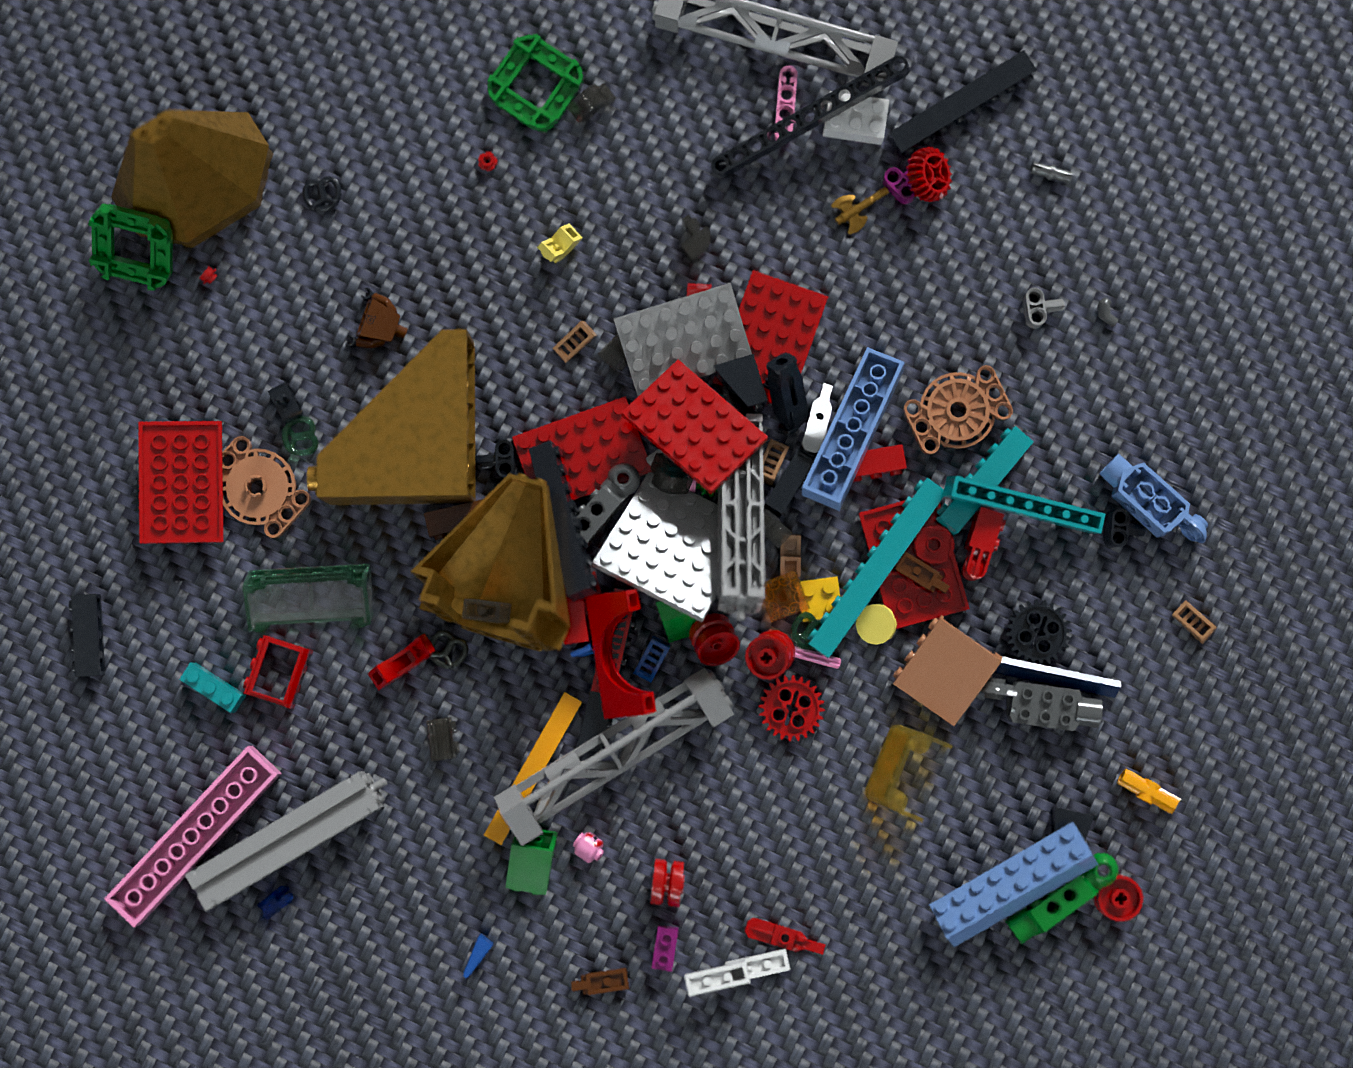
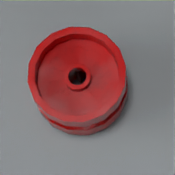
(714, 640)
(770, 654)
(667, 882)
(1126, 906)

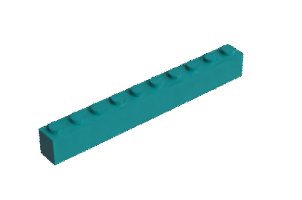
(876, 569)

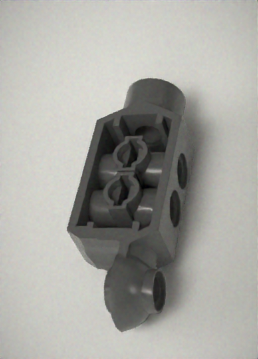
(609, 498)
(1045, 705)

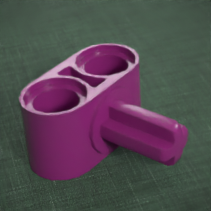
(896, 187)

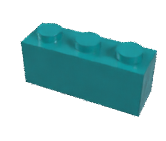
(212, 687)

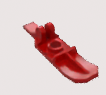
(771, 934)

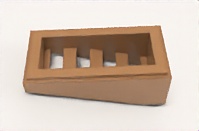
(579, 346)
(769, 479)
(1205, 622)

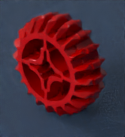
(929, 174)

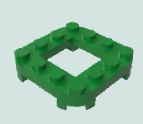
(534, 47)
(157, 232)

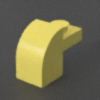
(560, 243)

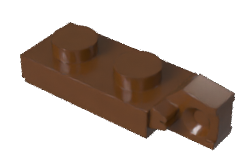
(921, 573)
(602, 981)

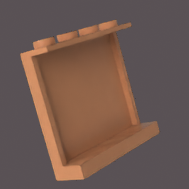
(946, 670)

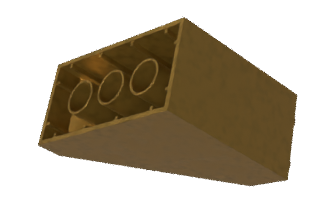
(411, 438)

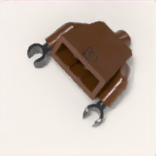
(377, 323)

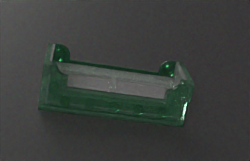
(308, 595)

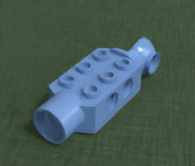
(1152, 500)

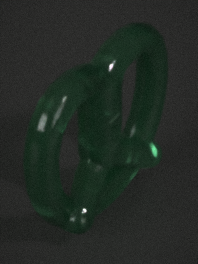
(300, 436)
(796, 636)

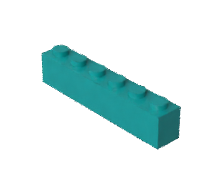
(990, 471)

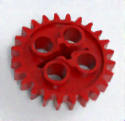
(809, 714)

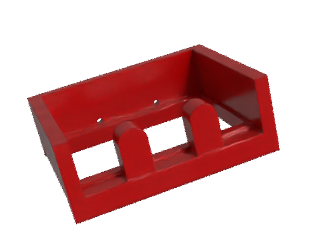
(299, 669)

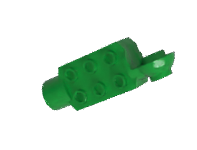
(1037, 919)

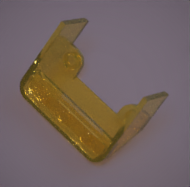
(890, 764)

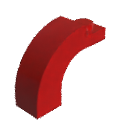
(402, 662)

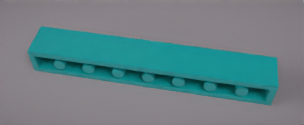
(1023, 504)

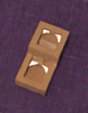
(791, 555)

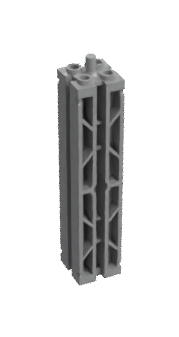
(742, 536)
(286, 839)

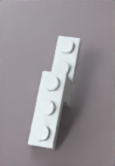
(737, 972)

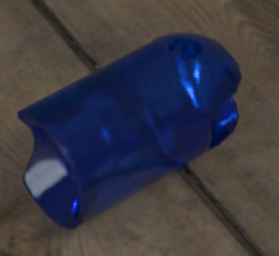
(275, 902)

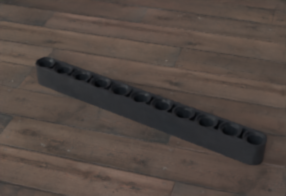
(820, 117)

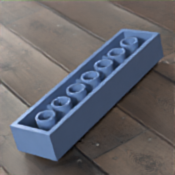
(853, 429)
(1013, 884)

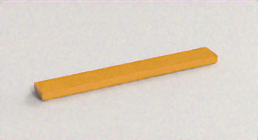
(538, 757)

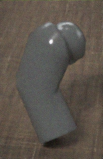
(1104, 312)

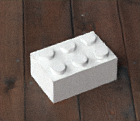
(860, 123)

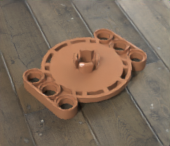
(962, 392)
(276, 488)

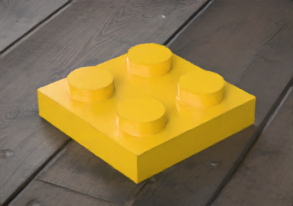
(820, 595)

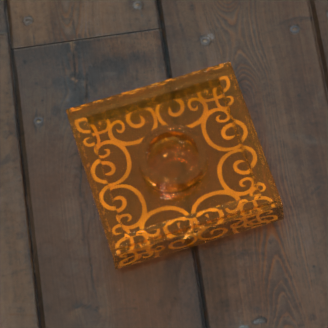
(784, 596)

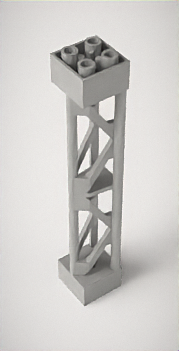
(669, 16)
(515, 808)

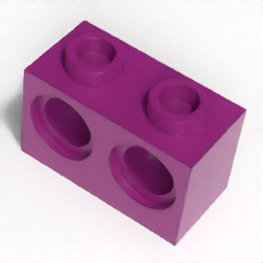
(665, 948)

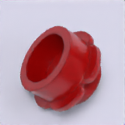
(492, 161)
(208, 275)

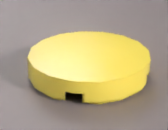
(876, 624)

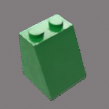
(675, 622)
(531, 863)

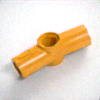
(1148, 791)

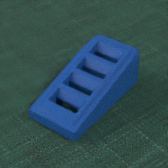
(660, 643)
(583, 649)
(479, 951)

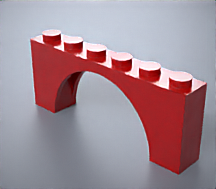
(617, 695)

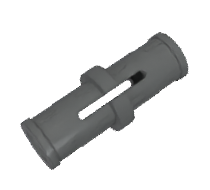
(1051, 172)

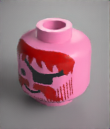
(588, 847)

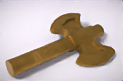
(850, 212)

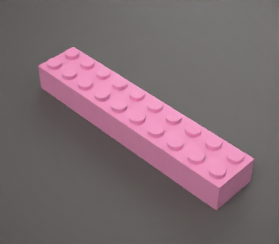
(193, 836)

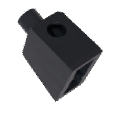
(1063, 817)

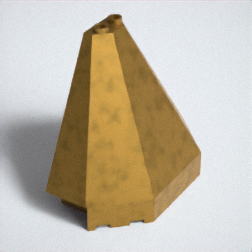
(194, 171)
(506, 556)

